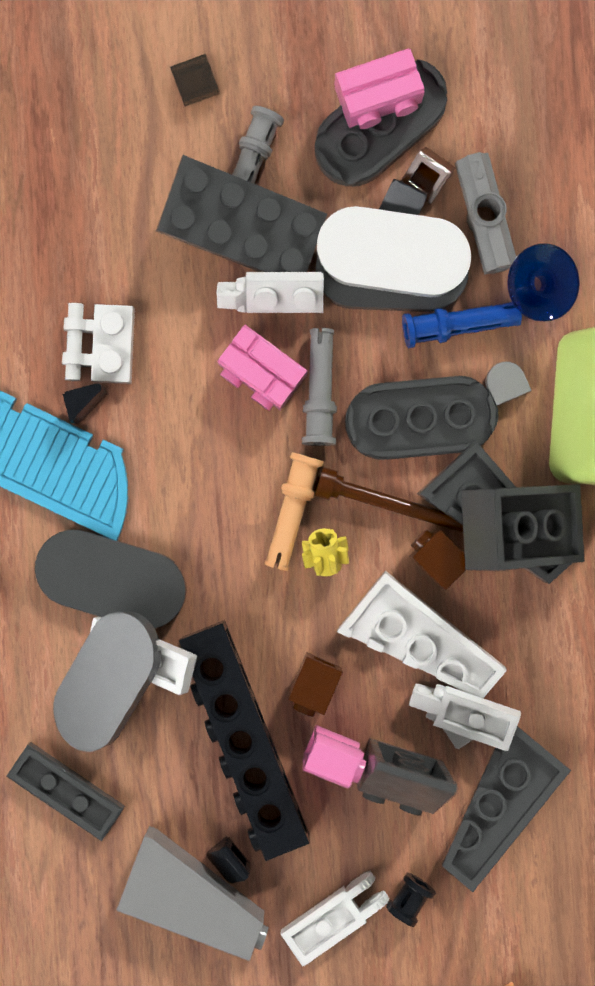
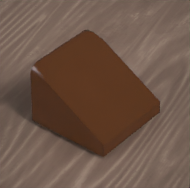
(428, 173)

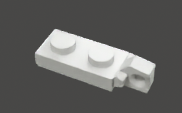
(273, 292)
(467, 714)

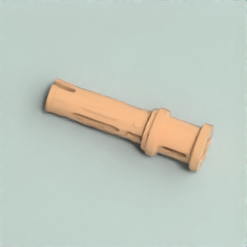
(297, 492)

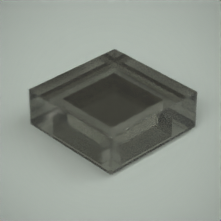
(195, 80)

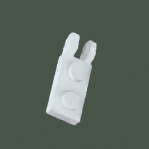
(332, 919)

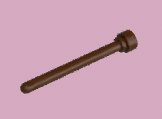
(332, 485)

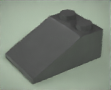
(522, 527)
(405, 778)

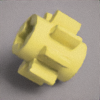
(325, 552)

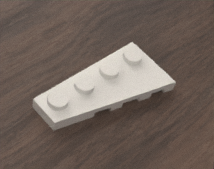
(407, 628)

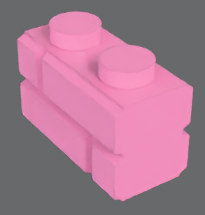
(379, 89)
(261, 368)

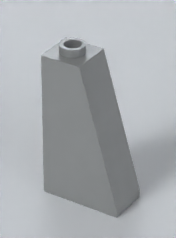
(190, 899)

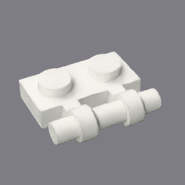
(112, 343)

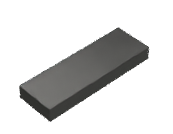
(65, 791)

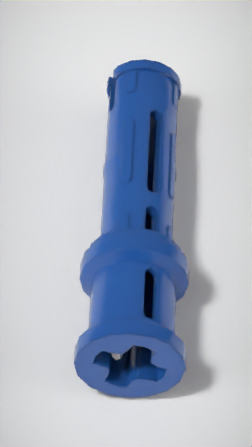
(444, 324)

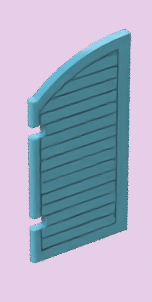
(58, 470)

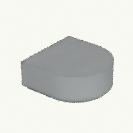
(506, 382)

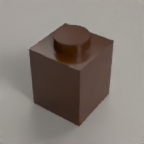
(438, 557)
(314, 685)

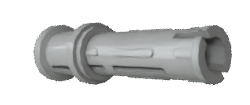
(257, 142)
(319, 407)

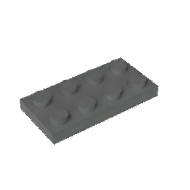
(239, 220)

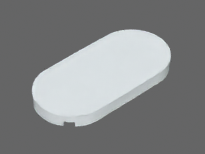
(393, 251)

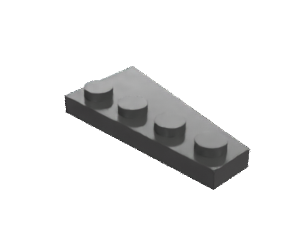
(474, 471)
(503, 804)

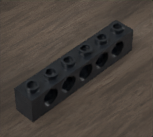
(289, 828)

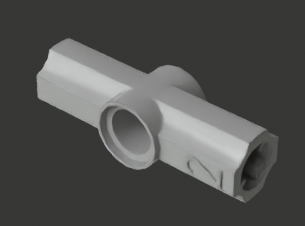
(481, 190)

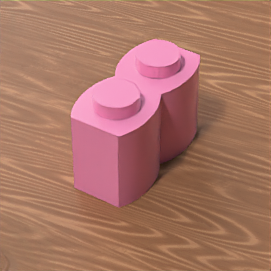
(333, 757)

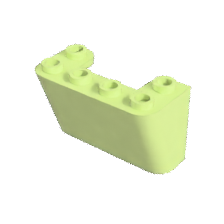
(574, 409)

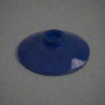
(557, 277)

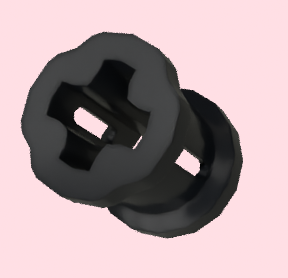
(410, 899)

